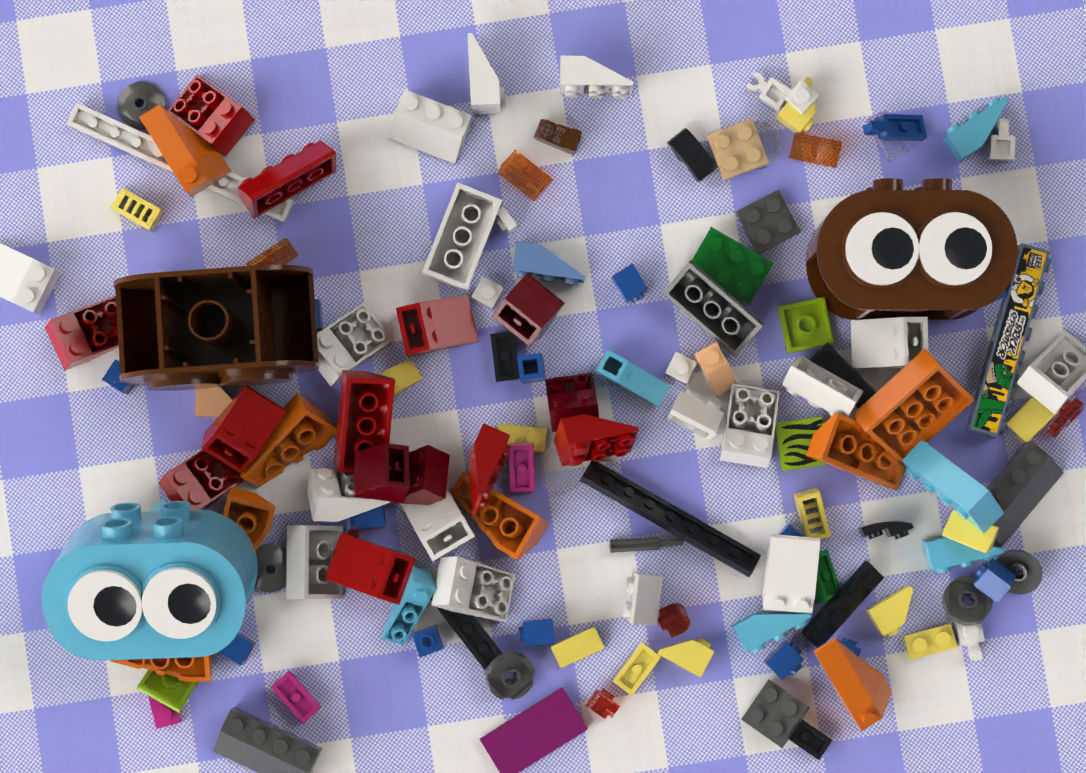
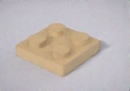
(737, 149)

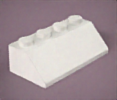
(461, 237)

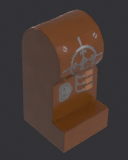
(558, 136)

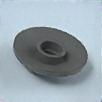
(139, 91)
(271, 555)
(1026, 579)

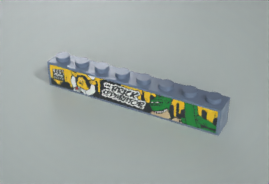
(1007, 342)

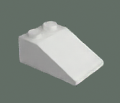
(484, 84)
(25, 280)
(1056, 372)
(695, 414)
(791, 574)

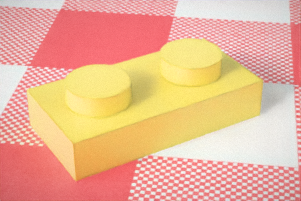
(525, 434)
(930, 641)
(636, 669)

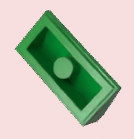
(827, 582)

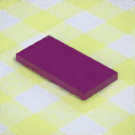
(534, 733)

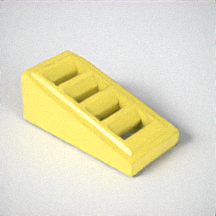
(151, 221)
(806, 495)

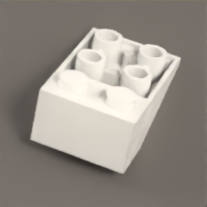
(586, 77)
(887, 341)
(350, 343)
(749, 425)
(333, 497)
(439, 525)
(473, 589)
(644, 599)

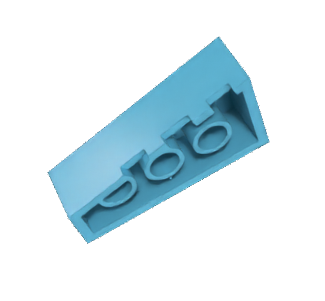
(953, 486)

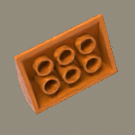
(913, 406)

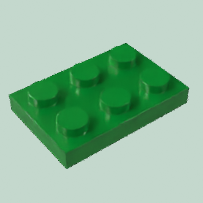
(732, 265)

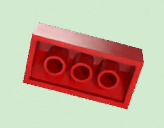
(287, 178)
(362, 415)

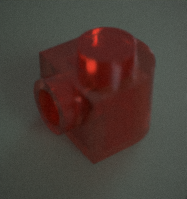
(674, 619)
(602, 703)

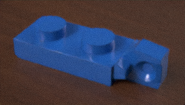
(897, 127)

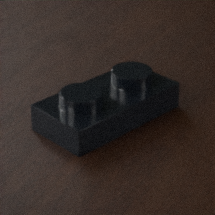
(505, 356)
(810, 739)

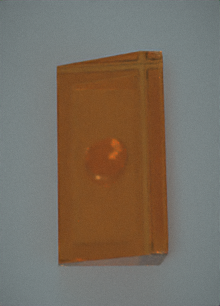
(815, 149)
(524, 175)
(278, 254)

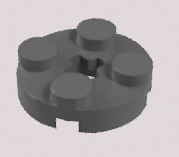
(963, 614)
(501, 666)

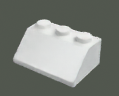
(430, 126)
(821, 387)
(308, 560)

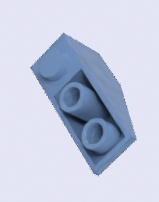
(541, 262)

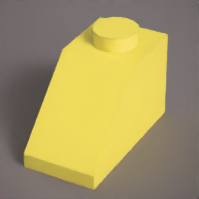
(793, 119)
(405, 376)
(891, 612)
(689, 654)

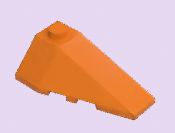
(187, 154)
(298, 433)
(849, 448)
(251, 513)
(505, 522)
(186, 669)
(856, 683)

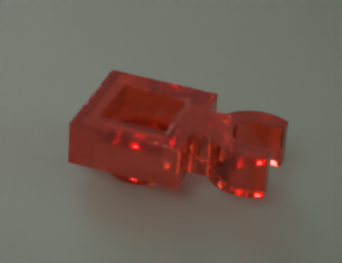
(1067, 415)

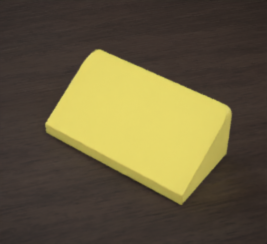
(1029, 419)
(967, 534)
(577, 647)

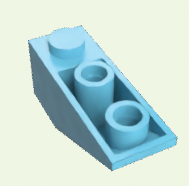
(972, 135)
(632, 378)
(944, 552)
(413, 602)
(760, 628)

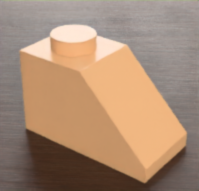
(715, 369)
(211, 402)

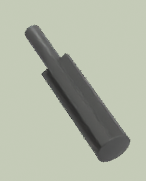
(642, 544)

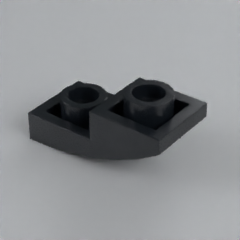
(693, 154)
(892, 528)

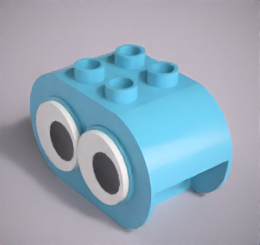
(150, 584)

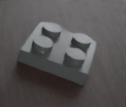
(768, 222)
(775, 713)

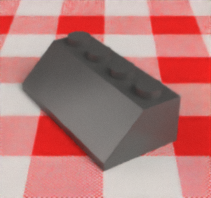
(713, 308)
(1022, 487)
(264, 745)

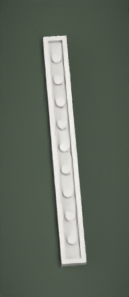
(144, 147)

